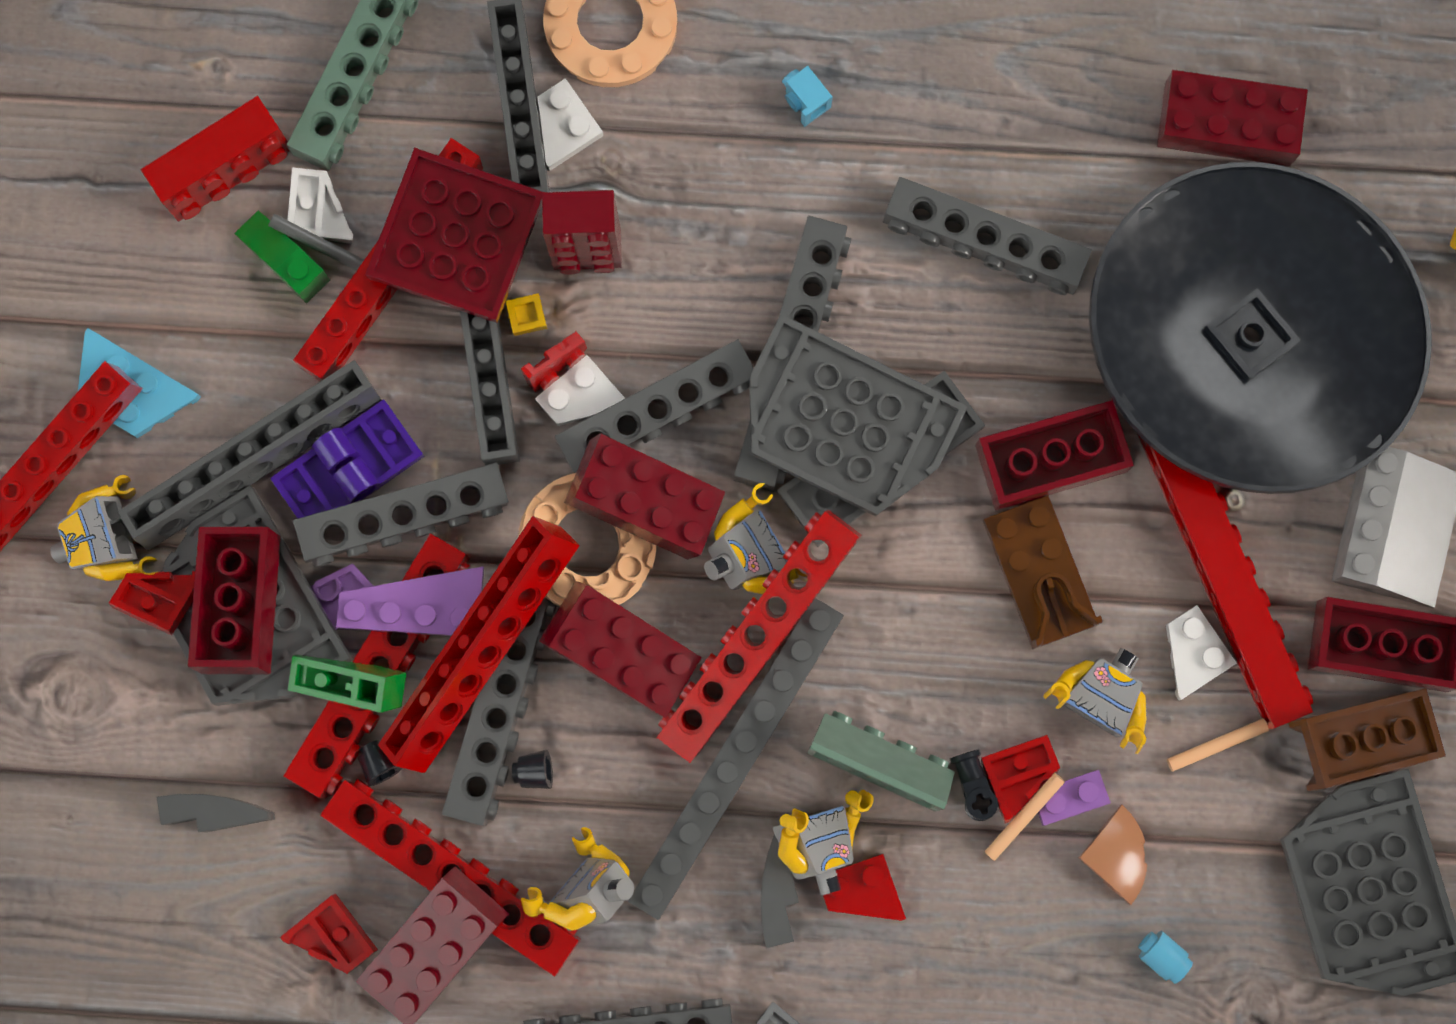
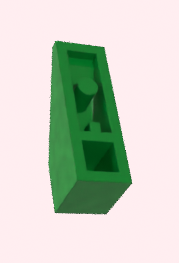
(283, 257)
(348, 682)

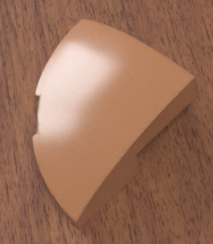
(1119, 855)

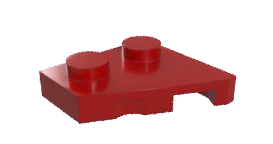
(556, 358)
(155, 598)
(1019, 773)
(866, 891)
(332, 936)

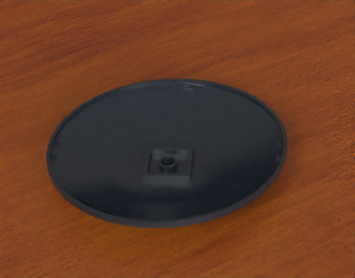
(1318, 282)

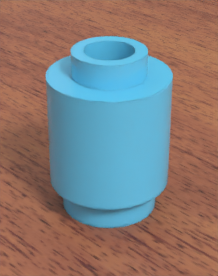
(1165, 956)

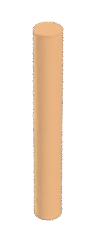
(1217, 745)
(1024, 816)

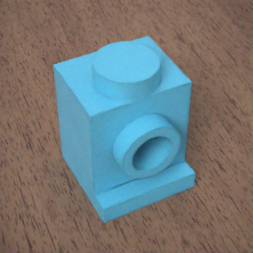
(806, 94)

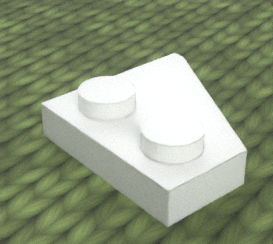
(565, 124)
(316, 206)
(579, 394)
(1195, 652)

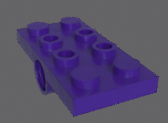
(348, 463)

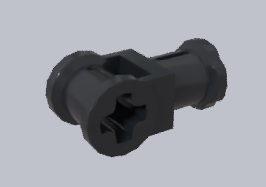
(973, 784)

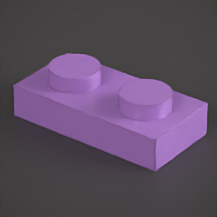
(1075, 797)

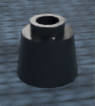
(376, 764)
(533, 770)

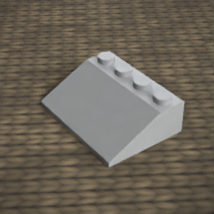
(1398, 528)

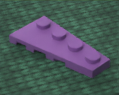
(412, 606)

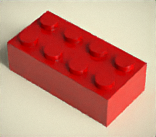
(217, 160)

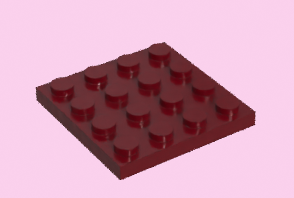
(455, 235)

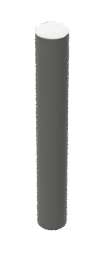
(315, 242)

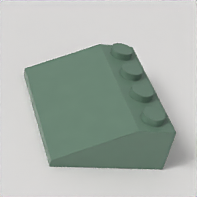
(881, 762)

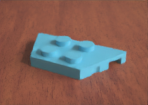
(157, 399)

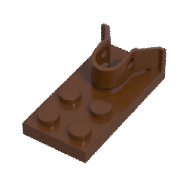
(1040, 572)
(1370, 739)

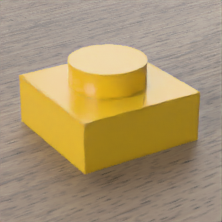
(526, 314)

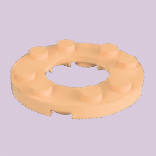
(610, 67)
(625, 574)

